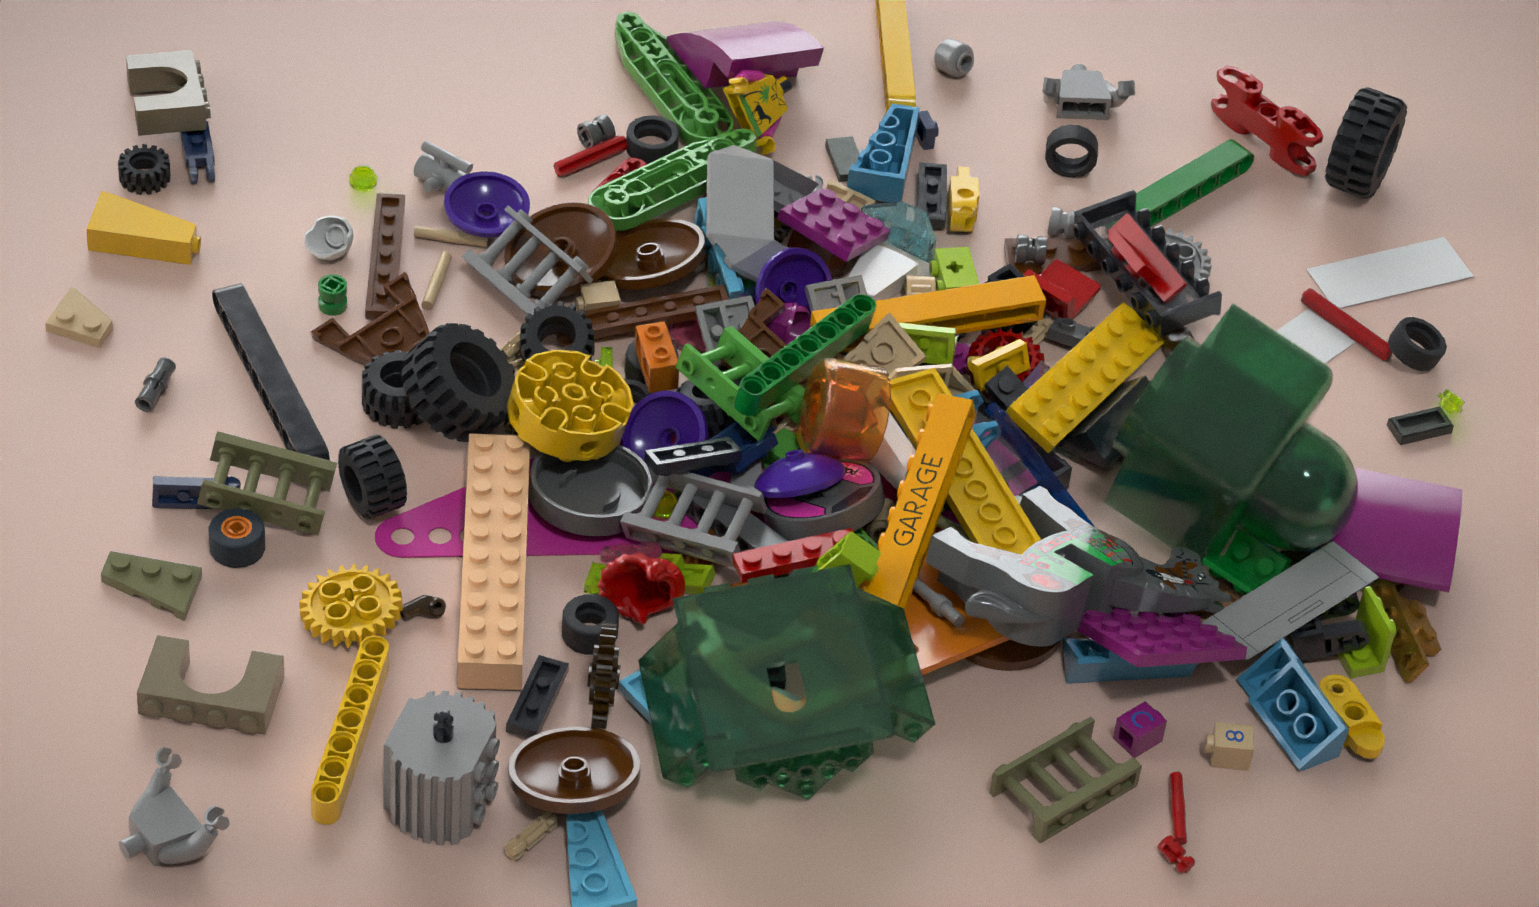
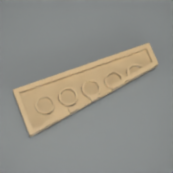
(883, 346)

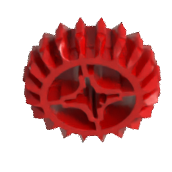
(988, 343)

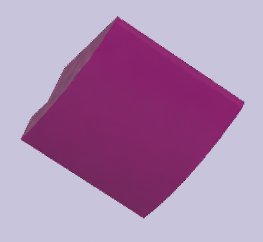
(766, 46)
(1404, 529)

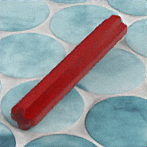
(1346, 324)

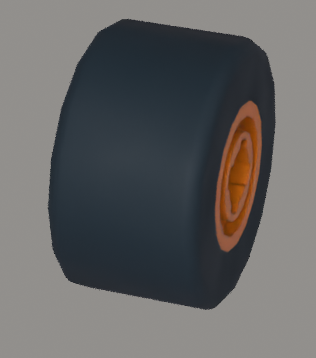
(236, 538)

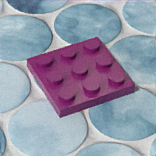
(834, 224)

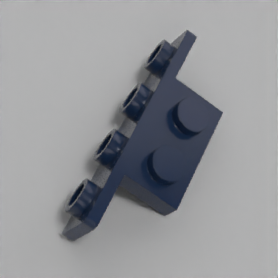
(750, 446)

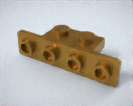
(1413, 630)

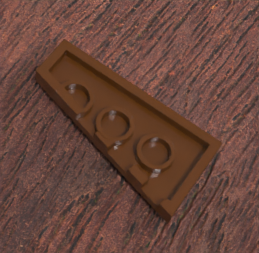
(1066, 250)

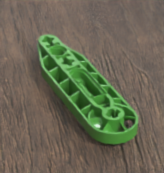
(669, 81)
(663, 182)

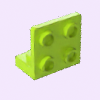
(935, 342)
(1381, 629)

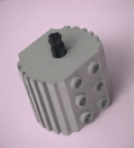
(440, 767)

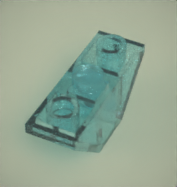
(908, 226)

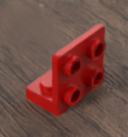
(1065, 289)

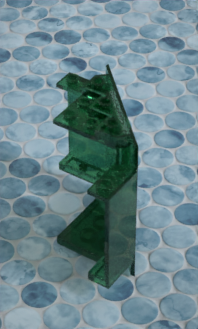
(715, 698)

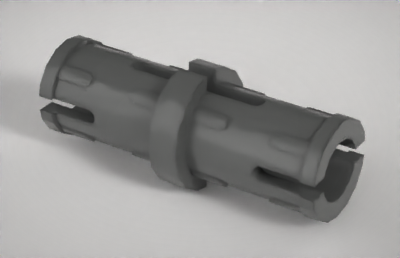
(155, 384)

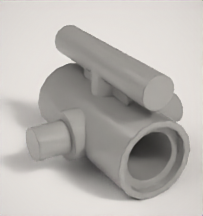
(439, 167)

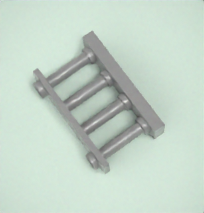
(502, 277)
(695, 541)

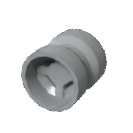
(1061, 222)

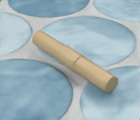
(450, 236)
(436, 280)

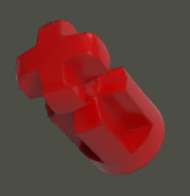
(1175, 853)

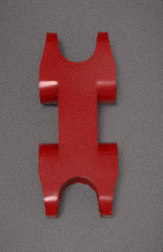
(1278, 127)

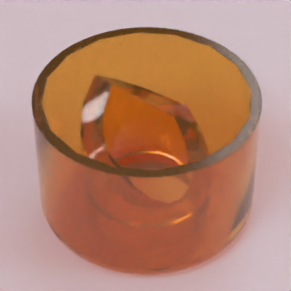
(845, 409)

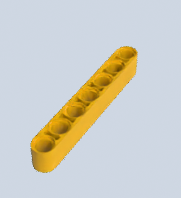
(895, 53)
(350, 730)

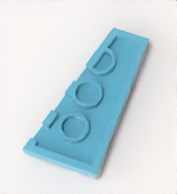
(595, 864)

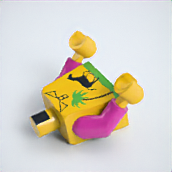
(758, 104)

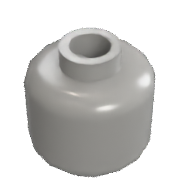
(954, 57)

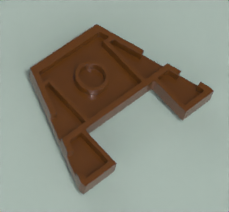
(395, 330)
(759, 334)

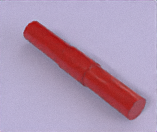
(1178, 807)

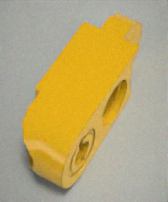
(963, 200)
(1363, 724)

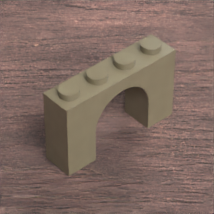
(172, 112)
(242, 708)

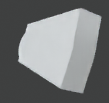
(883, 271)
(893, 454)

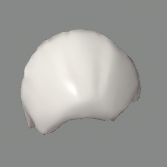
(329, 237)

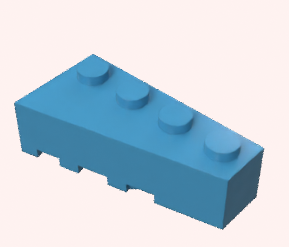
(887, 157)

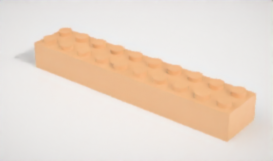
(494, 563)

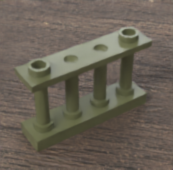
(274, 462)
(1070, 805)

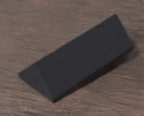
(1097, 433)

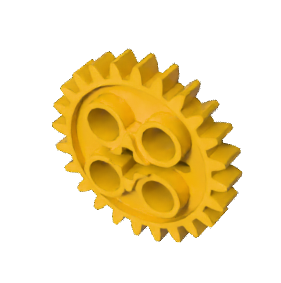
(350, 605)

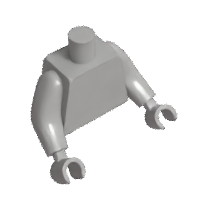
(1085, 94)
(163, 823)

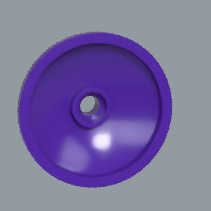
(478, 203)
(795, 270)
(659, 418)
(799, 474)

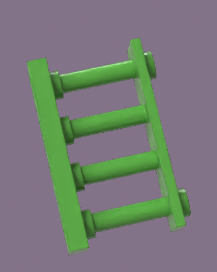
(720, 386)

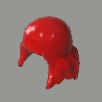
(641, 585)

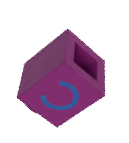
(1139, 729)

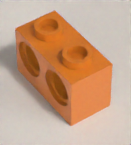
(656, 357)

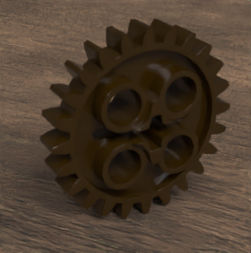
(603, 675)

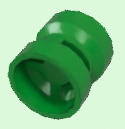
(332, 294)

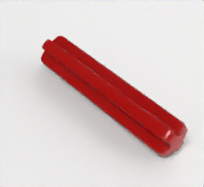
(590, 155)

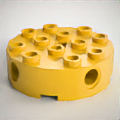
(569, 405)

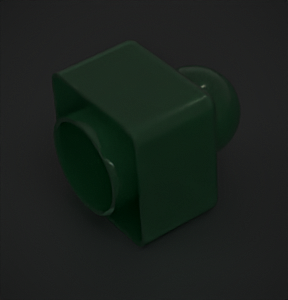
(1232, 445)

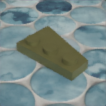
(159, 581)

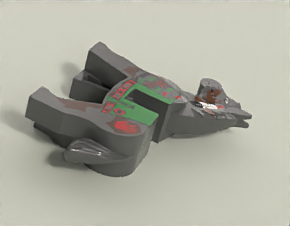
(1069, 571)

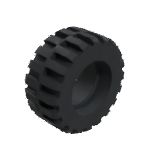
(1365, 142)
(458, 381)

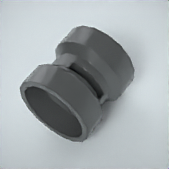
(596, 131)
(1030, 249)

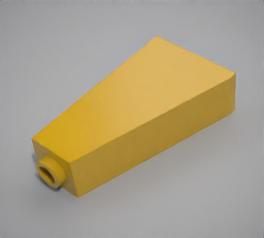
(140, 231)

